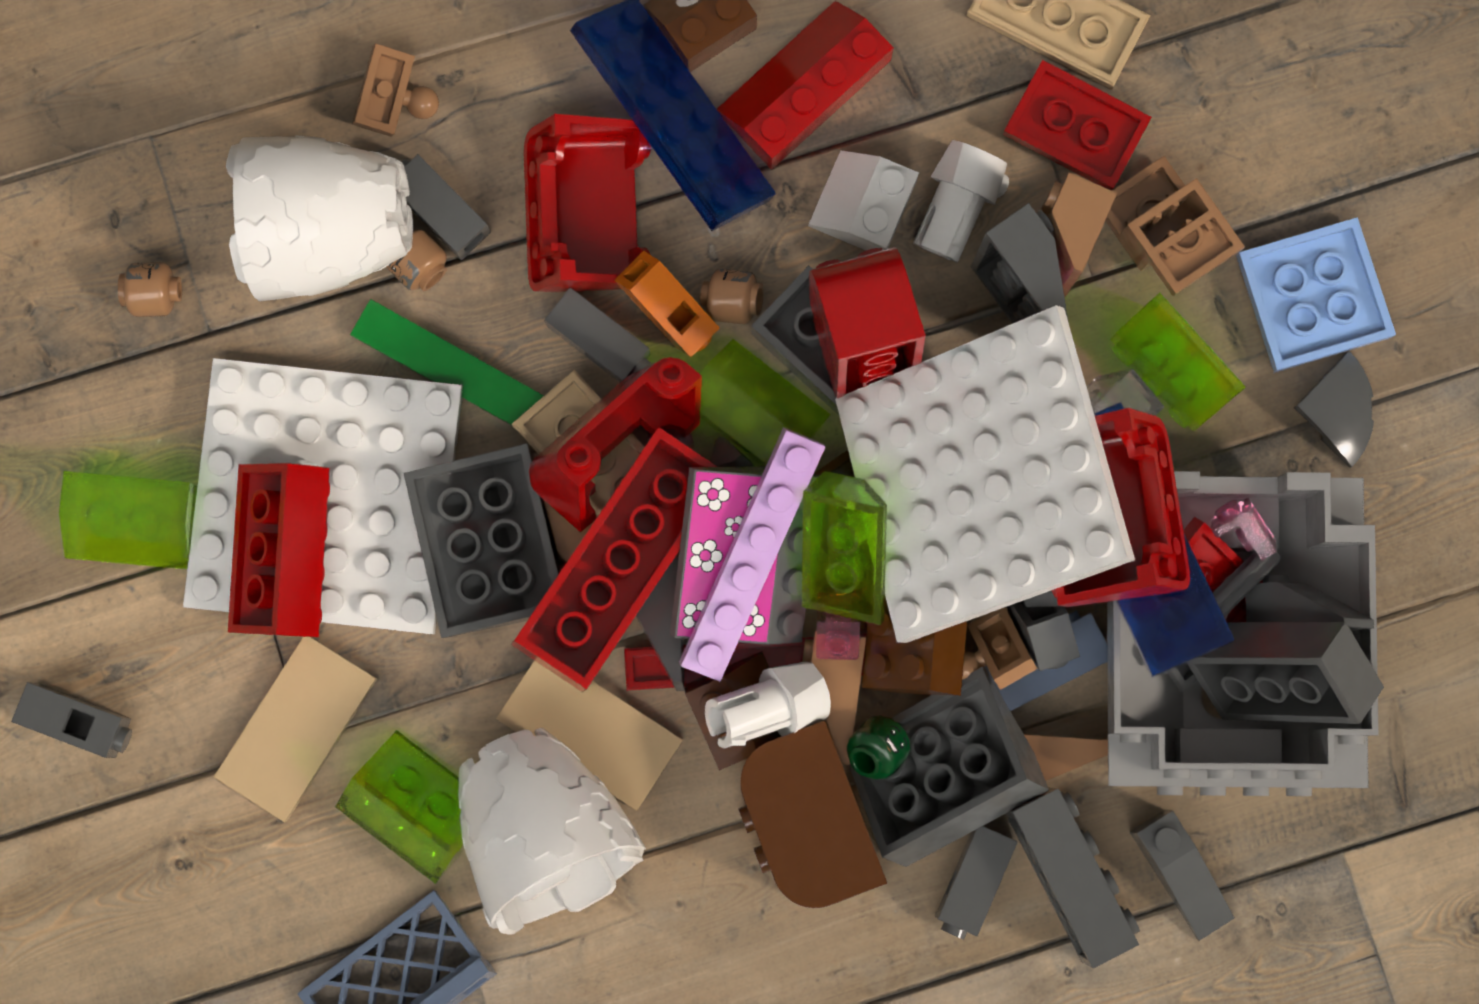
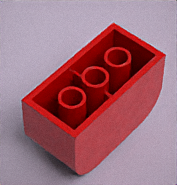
(865, 318)

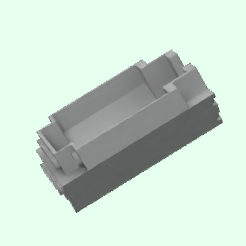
(1168, 735)

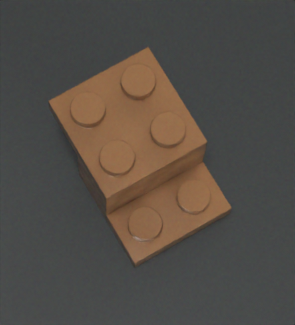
(1171, 226)

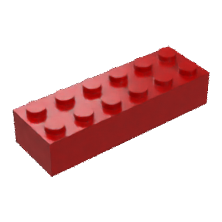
(613, 565)

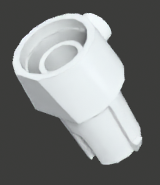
(966, 182)
(782, 701)

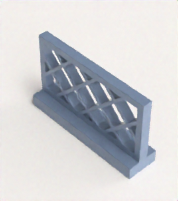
(449, 990)

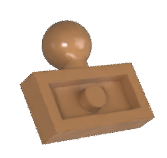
(386, 91)
(999, 649)

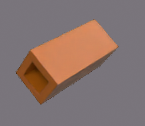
(667, 304)

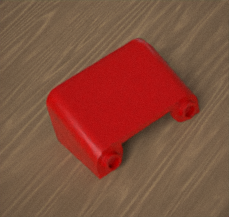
(581, 201)
(653, 397)
(1148, 498)

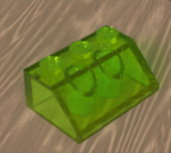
(1176, 363)
(754, 403)
(127, 519)
(844, 548)
(408, 805)

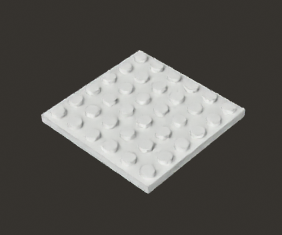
(368, 437)
(986, 475)

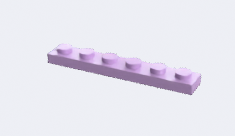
(751, 554)

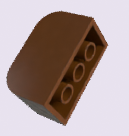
(808, 820)

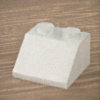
(864, 200)

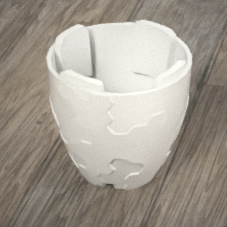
(314, 214)
(540, 830)

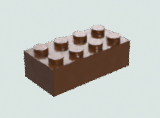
(917, 667)

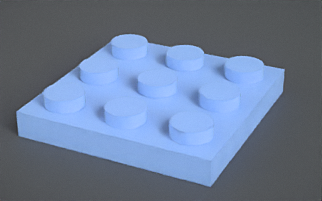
(1315, 294)

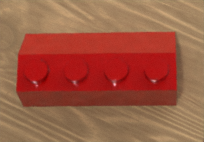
(806, 82)
(278, 549)

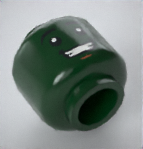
(878, 747)

